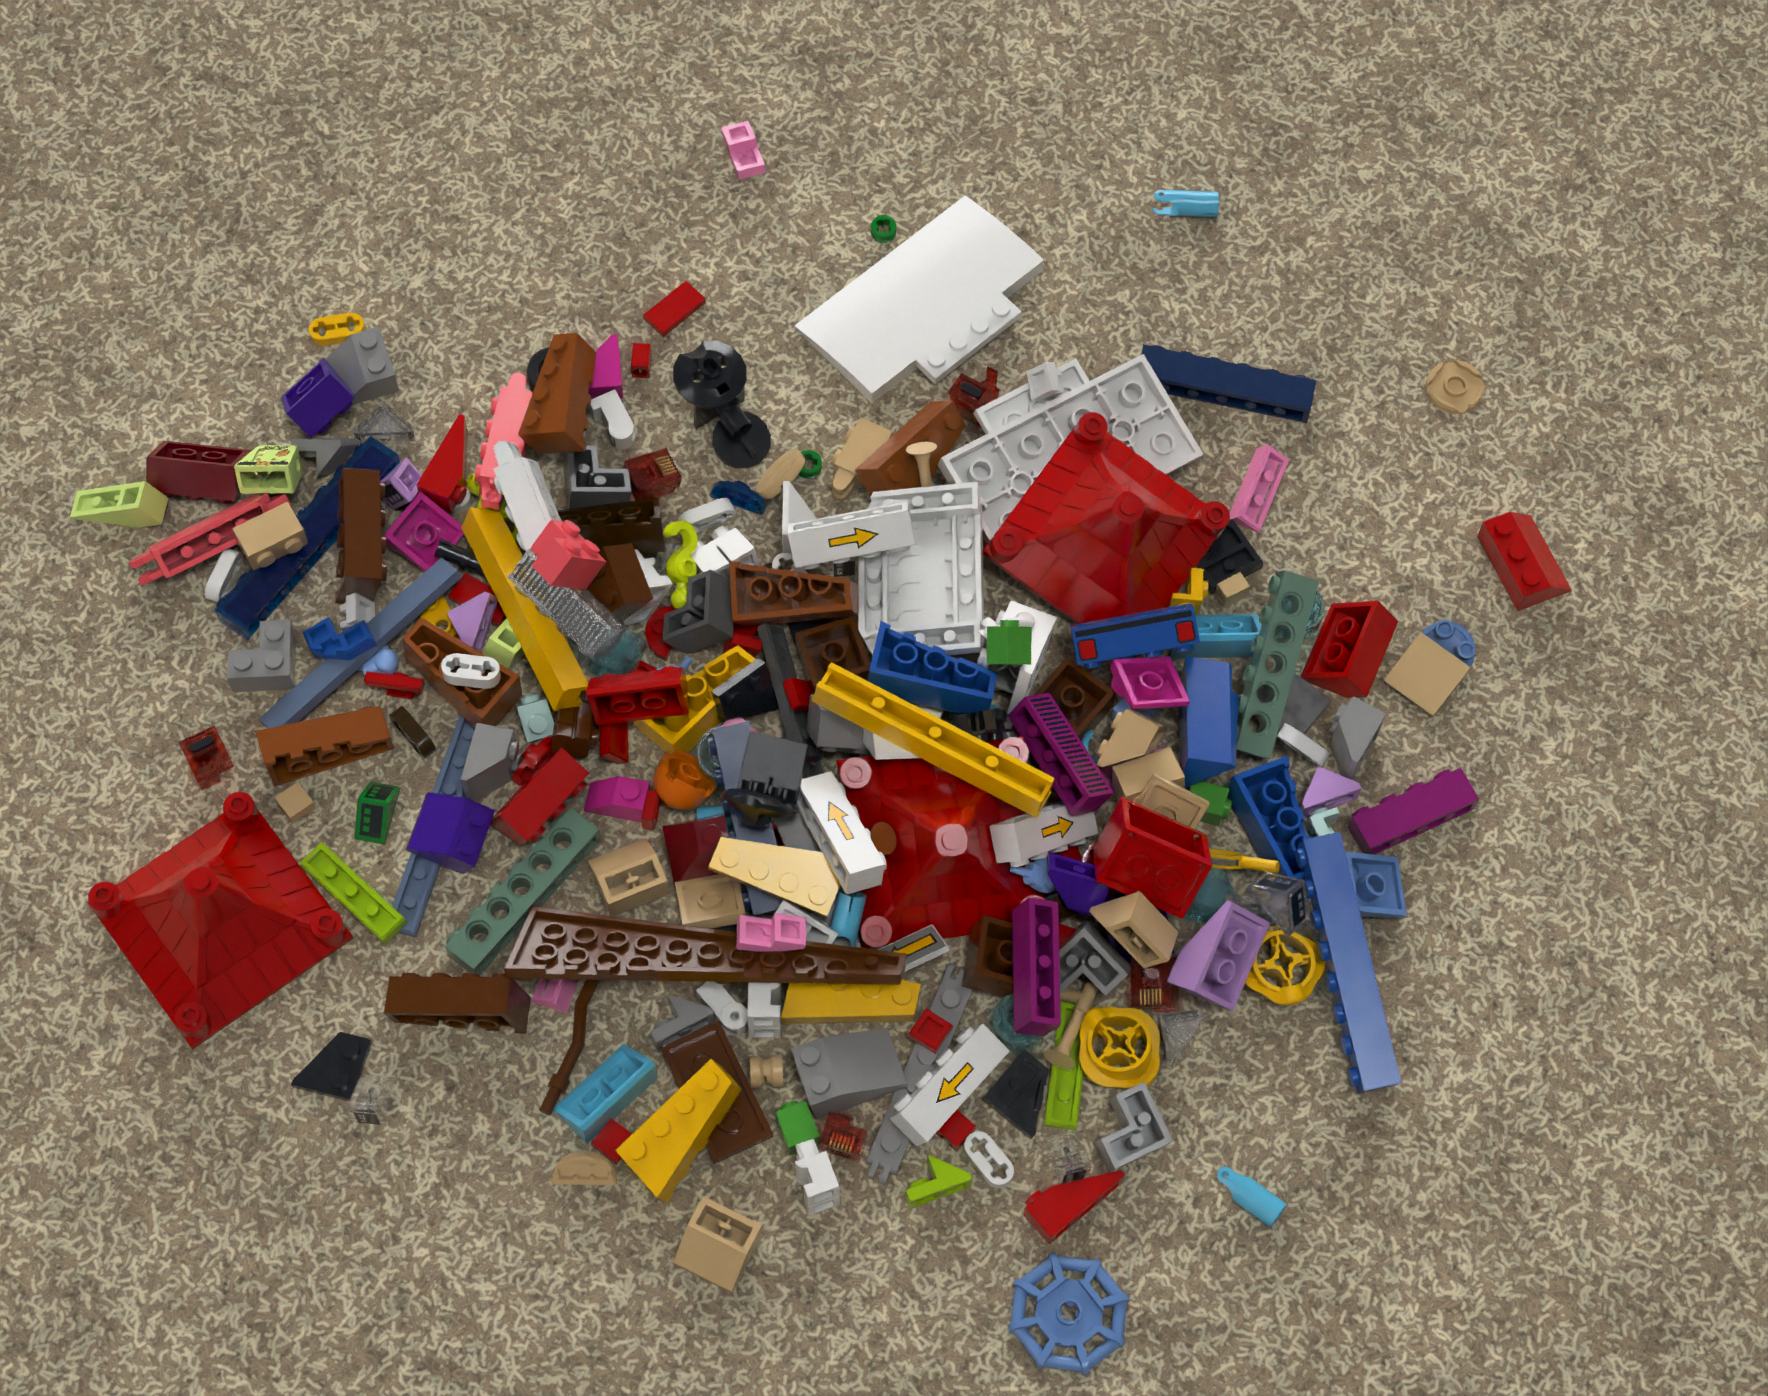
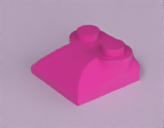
(419, 531)
(1148, 683)

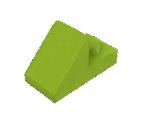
(946, 1181)

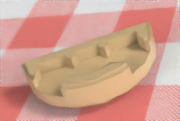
(584, 1169)

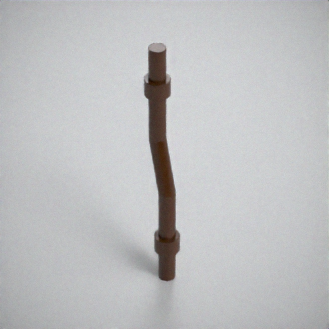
(559, 1082)

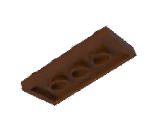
(744, 1121)

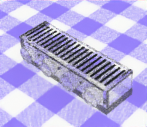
(573, 610)

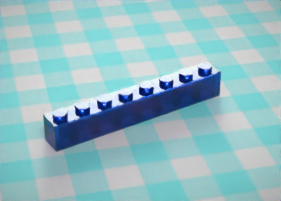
(265, 588)

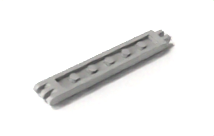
(890, 1141)

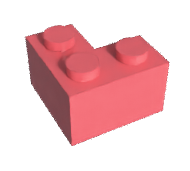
(566, 556)

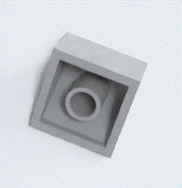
(365, 365)
(1354, 734)
(489, 761)

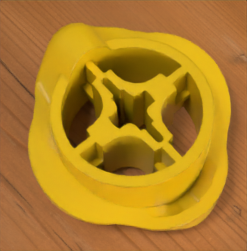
(1308, 956)
(1137, 1025)

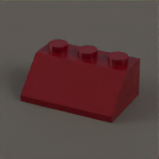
(195, 471)

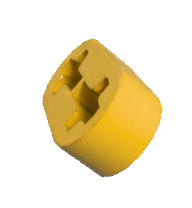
(336, 328)

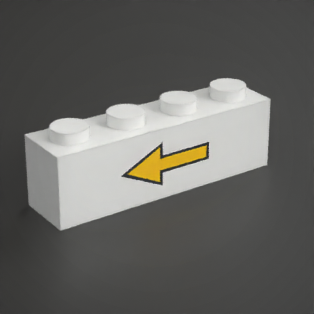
(851, 535)
(840, 833)
(1032, 837)
(949, 1084)

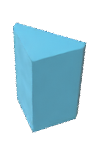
(1223, 636)
(606, 1092)

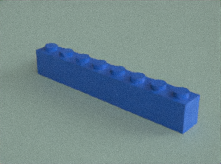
(1348, 963)

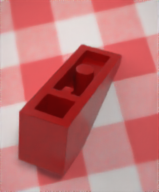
(446, 474)
(1068, 1202)

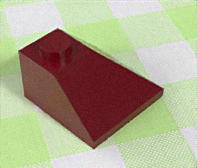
(692, 846)

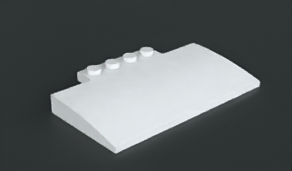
(925, 302)
(1028, 432)

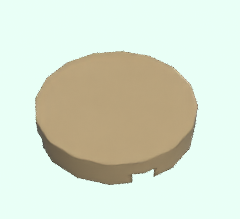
(1453, 395)
(783, 469)

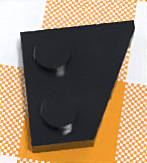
(1229, 556)
(746, 692)
(336, 1067)
(1020, 1093)

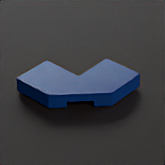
(349, 644)

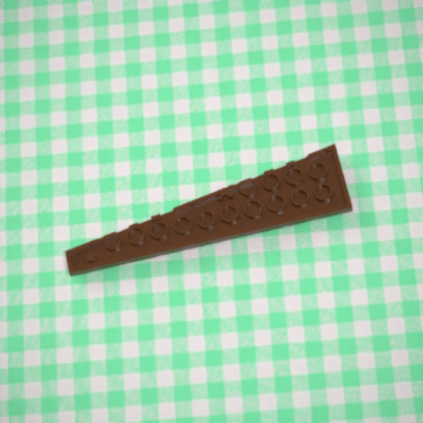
(619, 948)

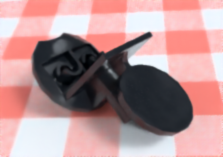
(739, 436)
(770, 778)

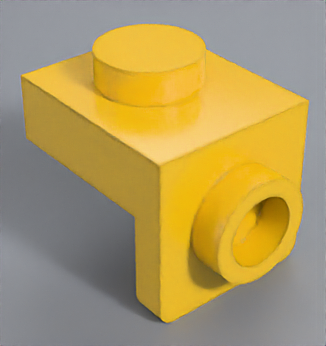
(1196, 591)

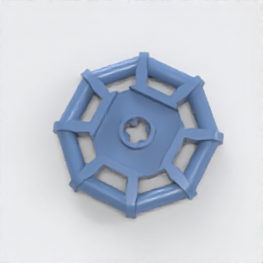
(1067, 1332)

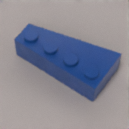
(928, 674)
(1270, 813)

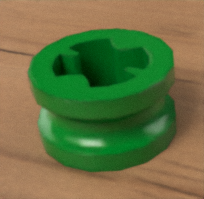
(883, 220)
(816, 460)

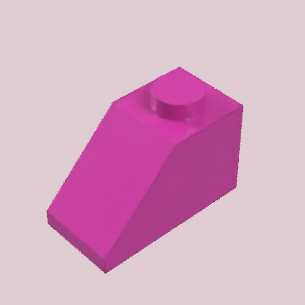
(607, 369)
(617, 797)

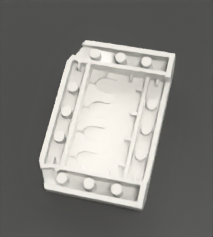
(937, 582)

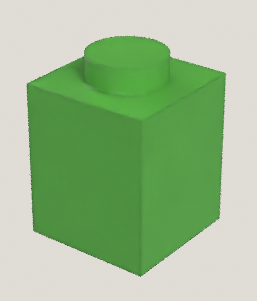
(1009, 643)
(1218, 801)
(796, 1125)

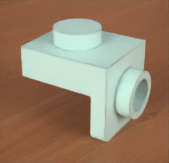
(535, 717)

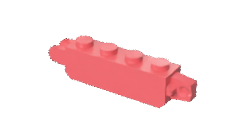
(508, 416)
(203, 538)

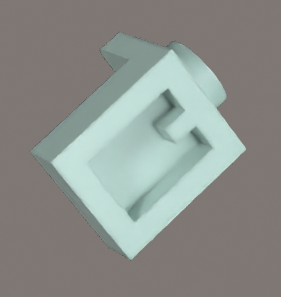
(1319, 821)

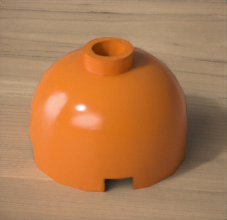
(682, 781)

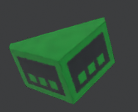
(375, 812)

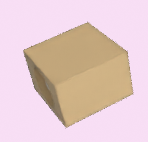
(1232, 590)
(295, 802)

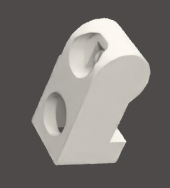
(617, 420)
(726, 1011)

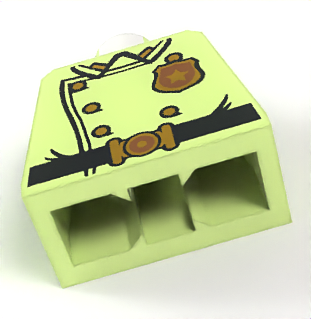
(270, 469)

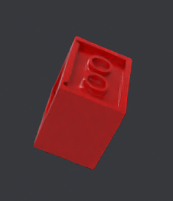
(1152, 856)

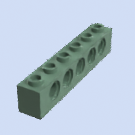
(1301, 592)
(479, 955)

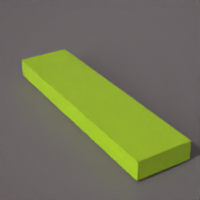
(353, 893)
(1065, 1084)

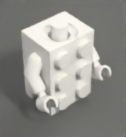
(1020, 677)

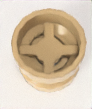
(766, 1071)

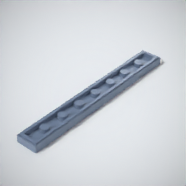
(384, 628)
(420, 872)

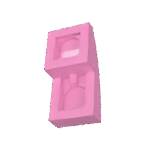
(743, 150)
(774, 934)

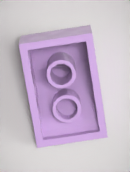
(1220, 956)

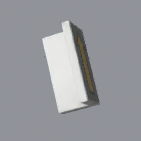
(919, 946)

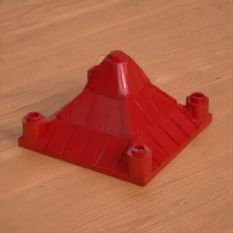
(1104, 530)
(943, 851)
(219, 921)

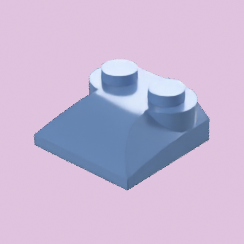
(1377, 885)

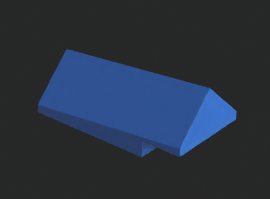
(1208, 721)

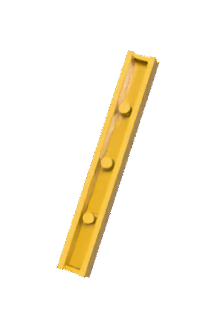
(538, 635)
(933, 740)

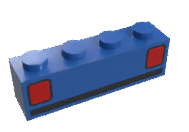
(1135, 634)

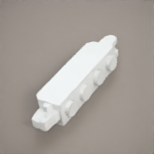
(525, 493)

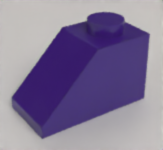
(1076, 883)

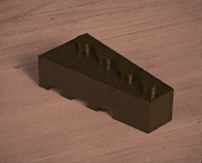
(620, 523)

